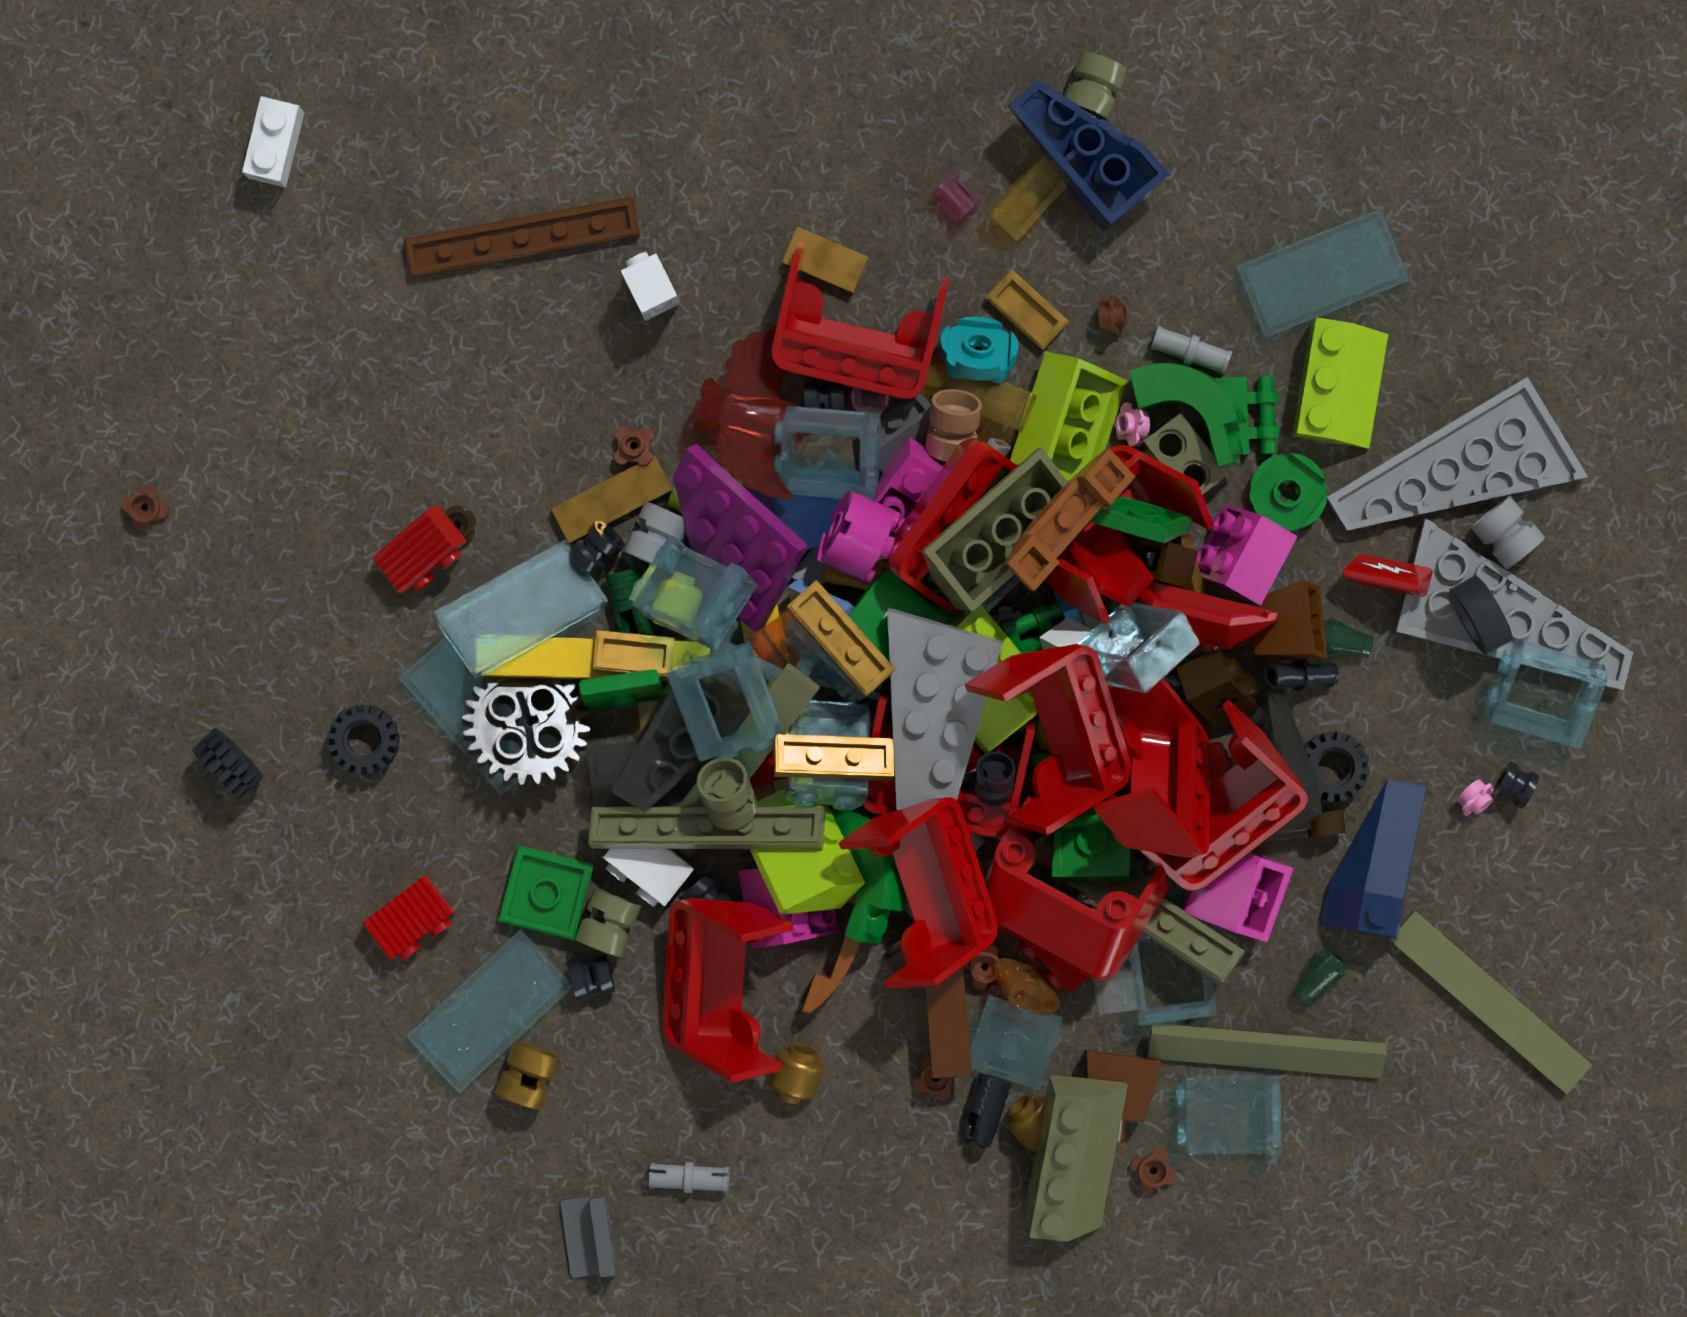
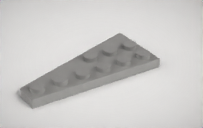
(1481, 456)
(1527, 611)
(930, 705)

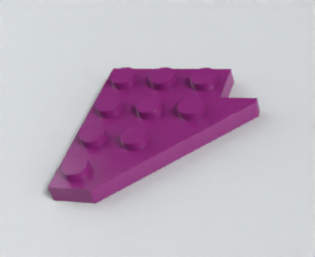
(736, 528)

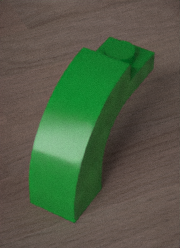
(1175, 383)
(882, 885)

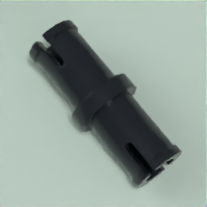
(1300, 675)

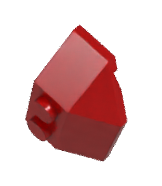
(1213, 619)

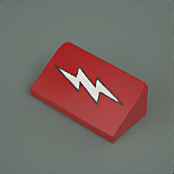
(1389, 575)

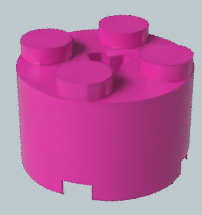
(858, 536)

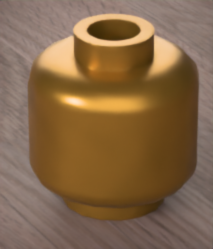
(799, 1074)
(1026, 1119)

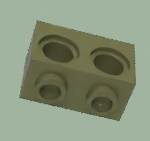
(1191, 454)

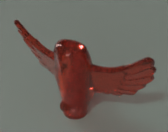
(747, 414)

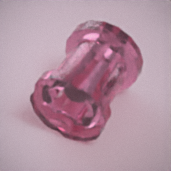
(956, 197)

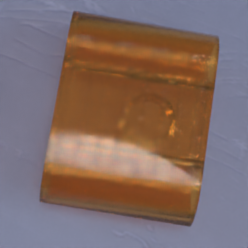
(769, 644)
(1025, 986)

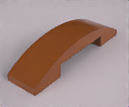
(1066, 516)
(823, 985)

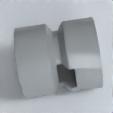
(655, 528)
(1508, 532)

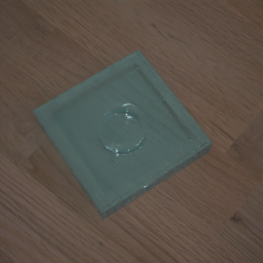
(1014, 1042)

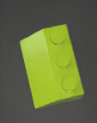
(1340, 383)
(1071, 413)
(998, 717)
(808, 877)

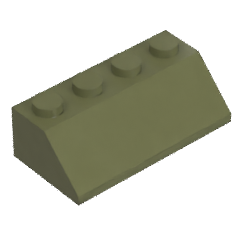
(972, 551)
(1073, 1157)

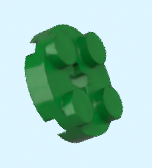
(1310, 490)

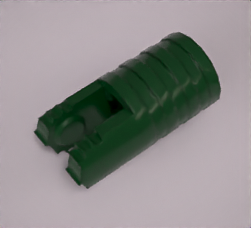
(620, 588)

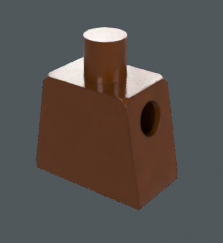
(1300, 627)
(1138, 1073)

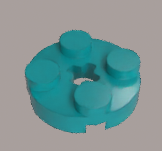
(990, 363)

